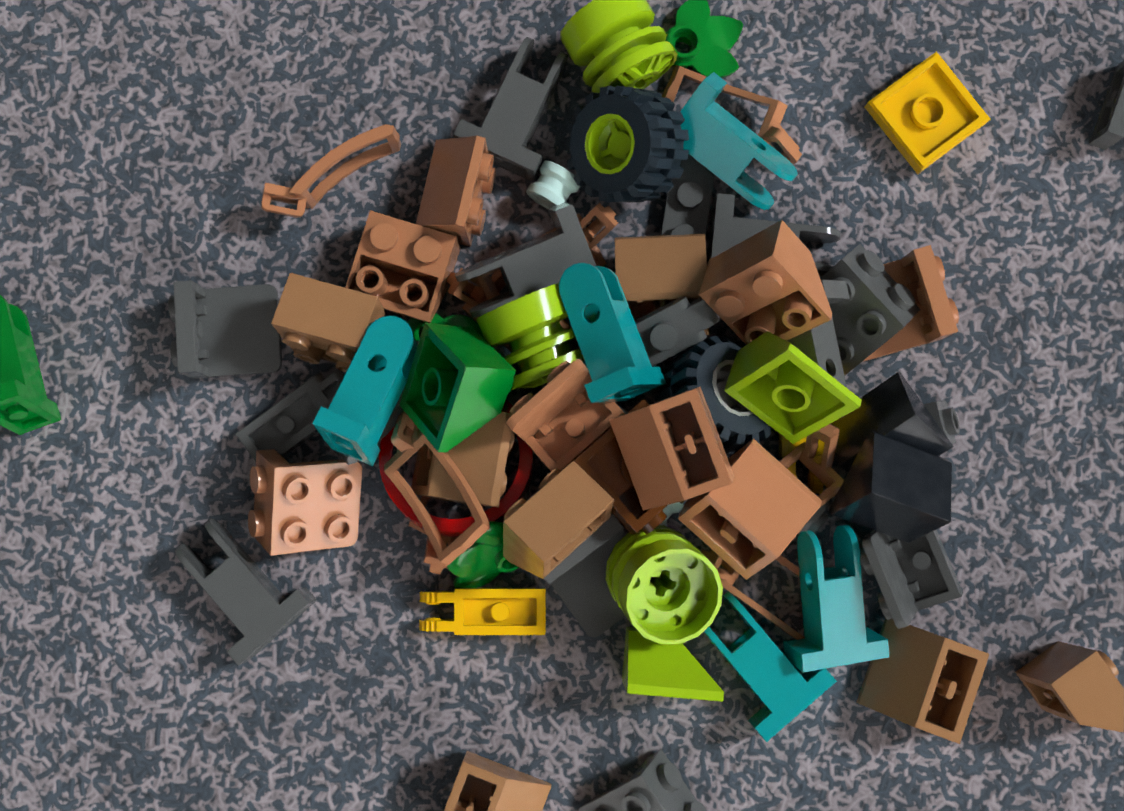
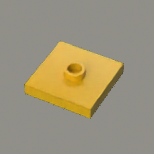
(927, 112)

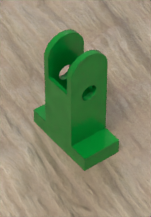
(22, 389)

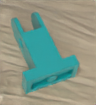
(728, 145)
(607, 335)
(369, 396)
(832, 607)
(770, 675)

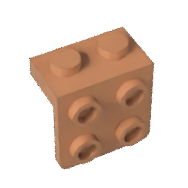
(938, 315)
(560, 417)
(304, 504)

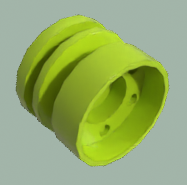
(618, 44)
(534, 334)
(682, 588)

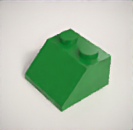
(454, 384)

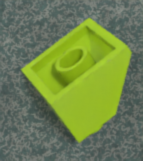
(787, 388)
(665, 670)

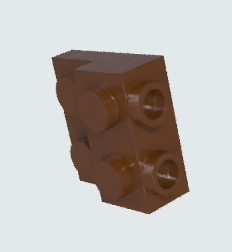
(607, 467)

